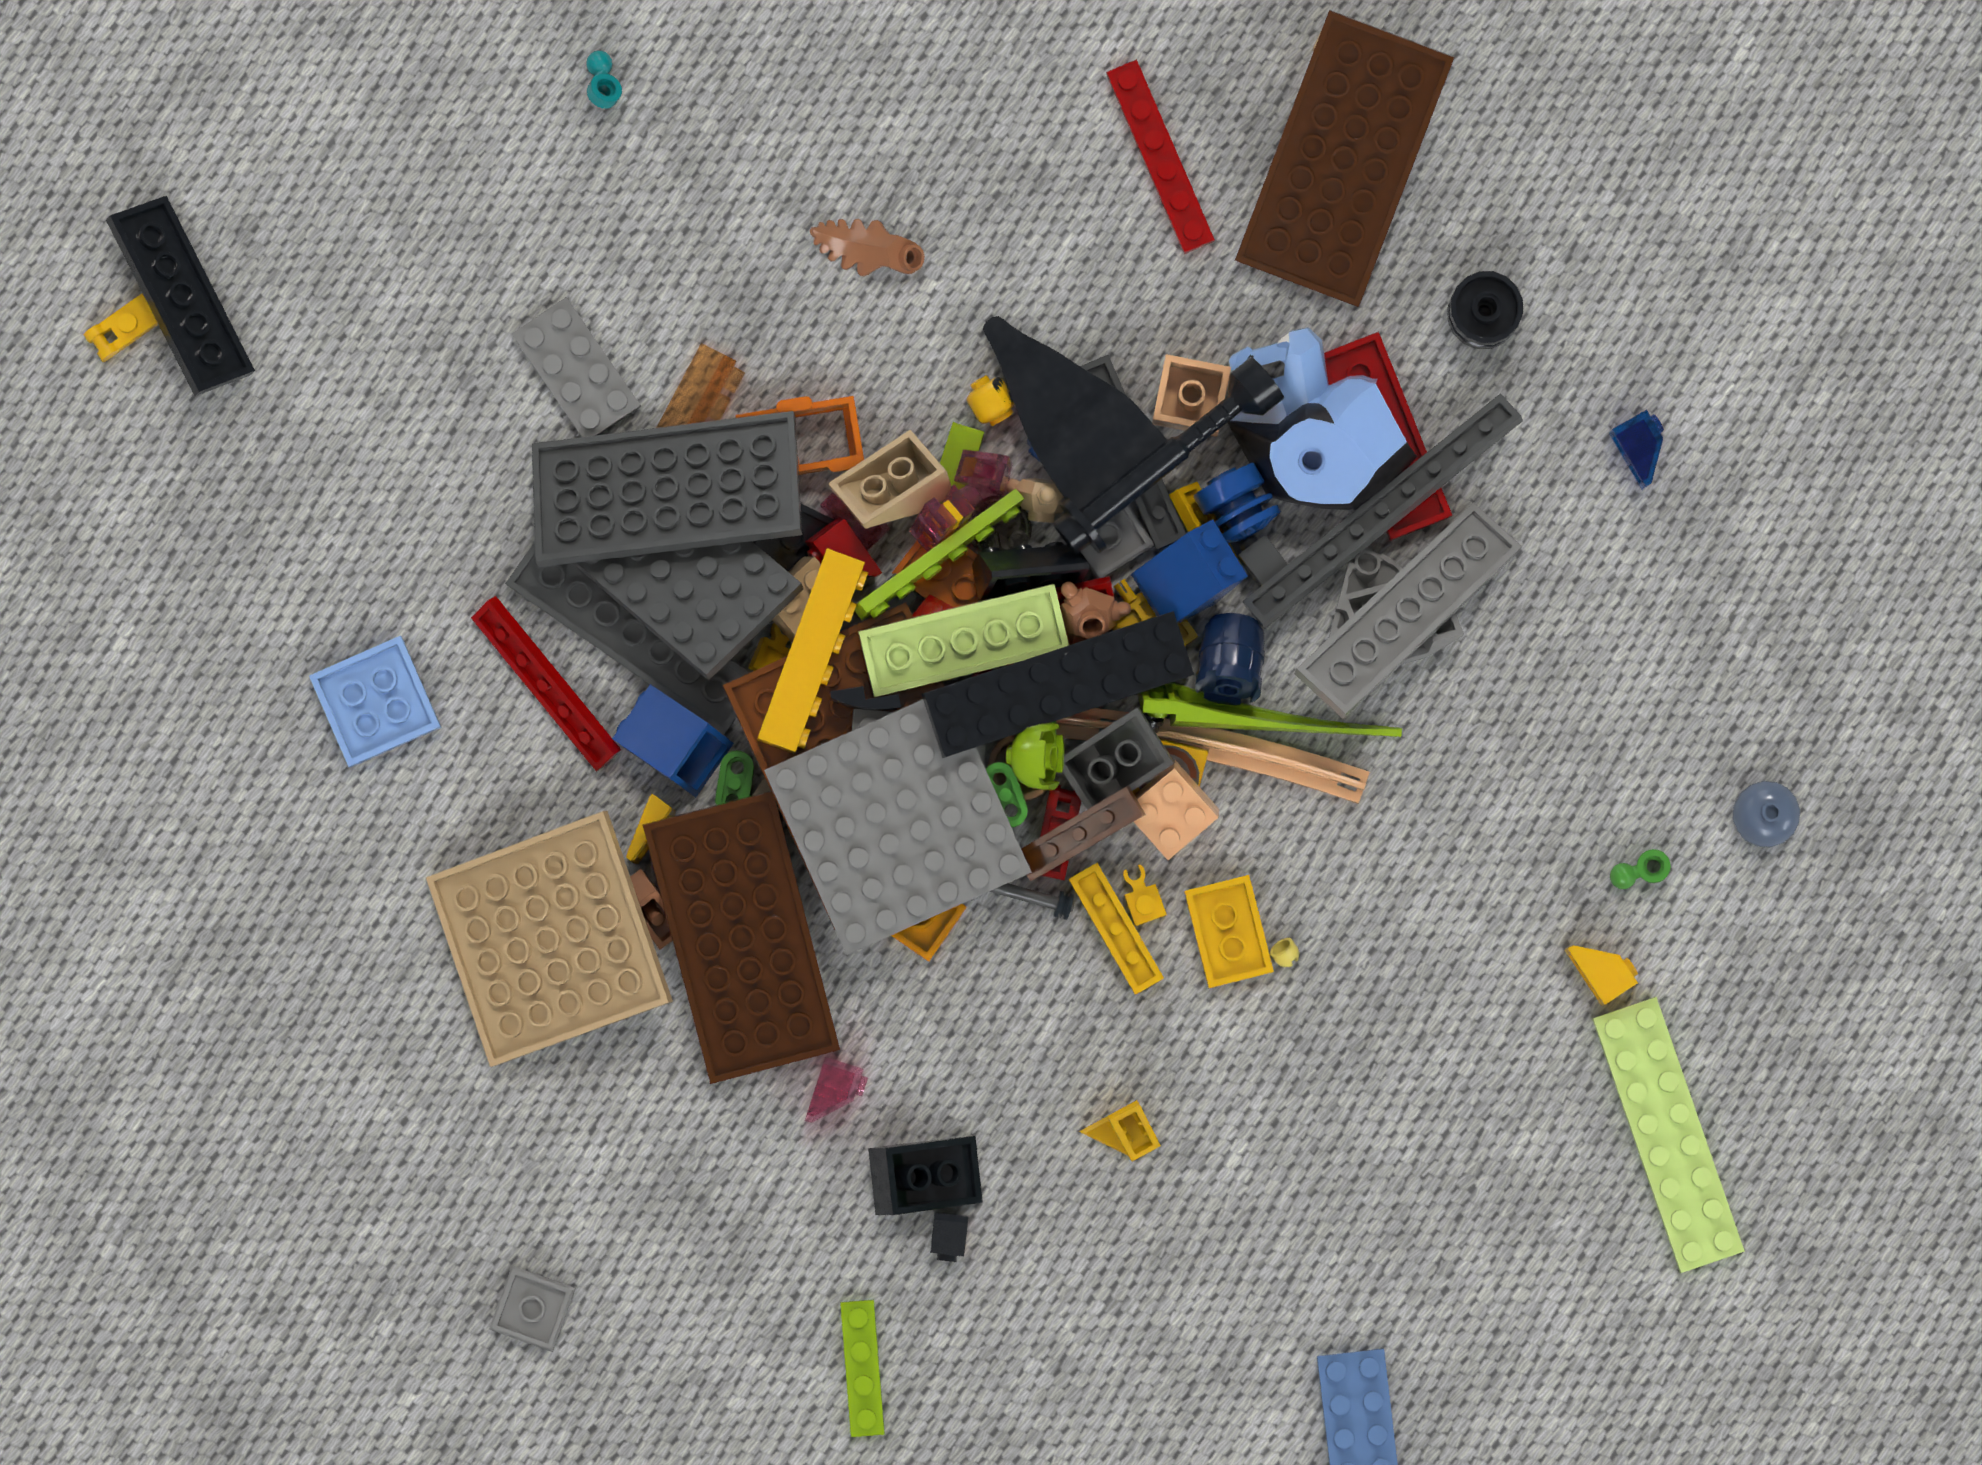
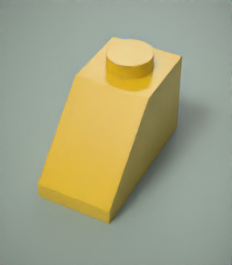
(1603, 972)

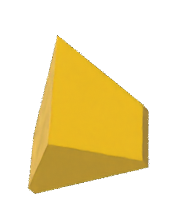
(1125, 1131)

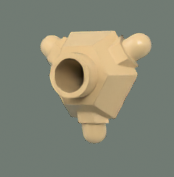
(1039, 497)

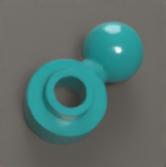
(600, 64)

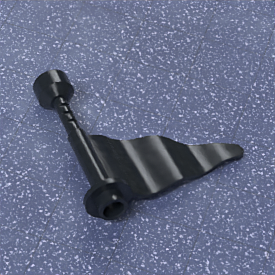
(1096, 437)

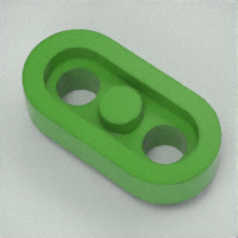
(733, 783)
(1009, 792)

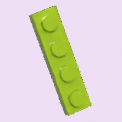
(862, 1368)

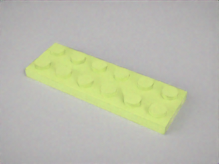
(963, 640)

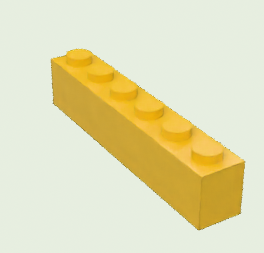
(811, 650)

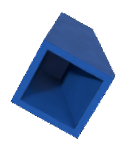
(1190, 573)
(672, 740)

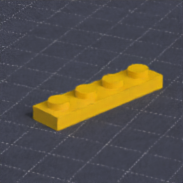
(1116, 928)

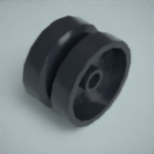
(1495, 293)

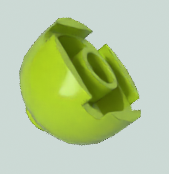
(1037, 756)

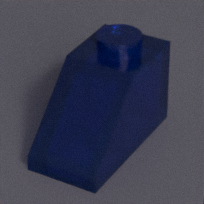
(1640, 445)

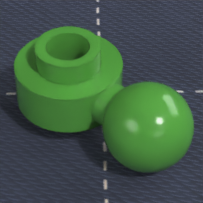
(1624, 875)

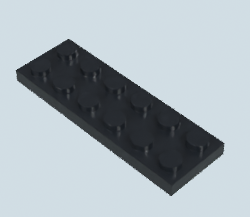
(180, 295)

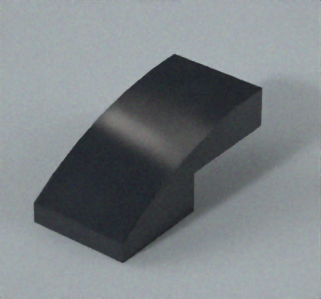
(856, 699)

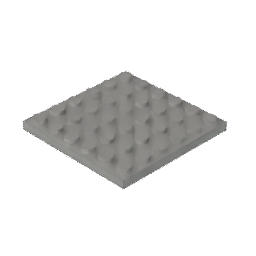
(895, 826)

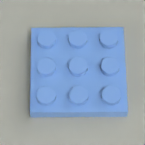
(375, 701)

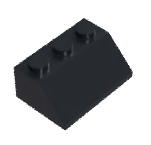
(1026, 568)

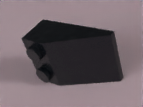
(925, 1175)

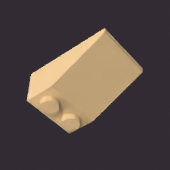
(892, 482)

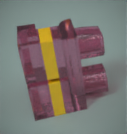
(942, 520)

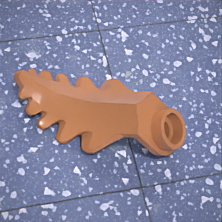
(867, 247)

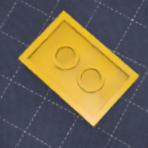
(1228, 931)

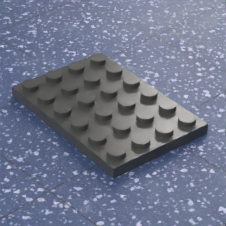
(700, 598)

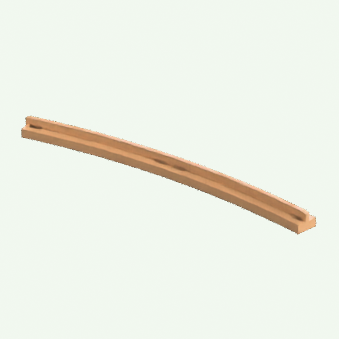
(1238, 752)

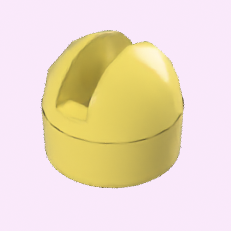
(1285, 952)

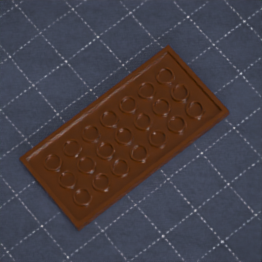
(1344, 158)
(741, 937)

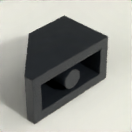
(949, 1236)

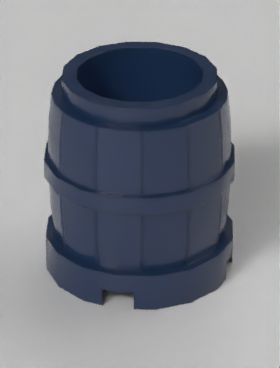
(1231, 659)

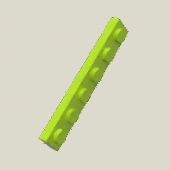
(929, 564)

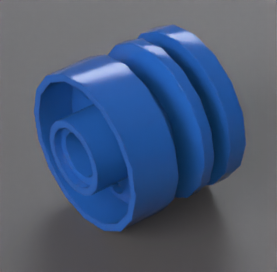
(1234, 500)

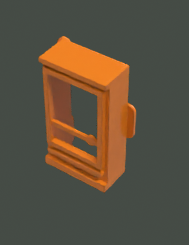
(805, 407)

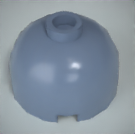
(1766, 814)

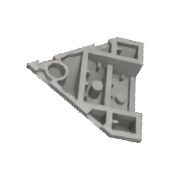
(1363, 579)

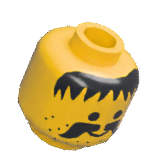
(990, 400)

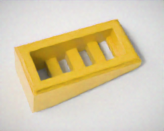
(654, 810)

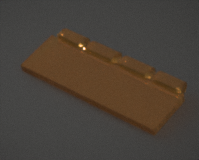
(701, 389)

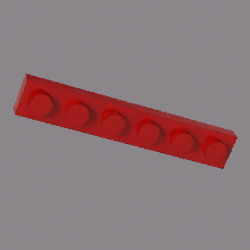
(1160, 156)
(546, 683)

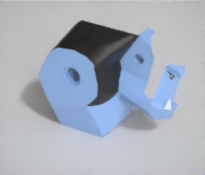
(1322, 440)

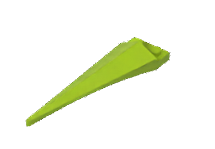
(1191, 710)

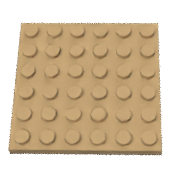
(549, 939)

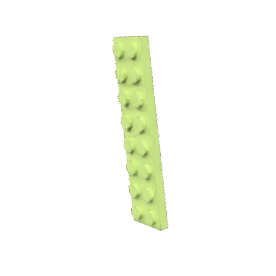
(1668, 1135)

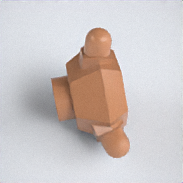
(1089, 612)

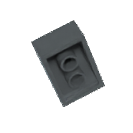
(1116, 758)

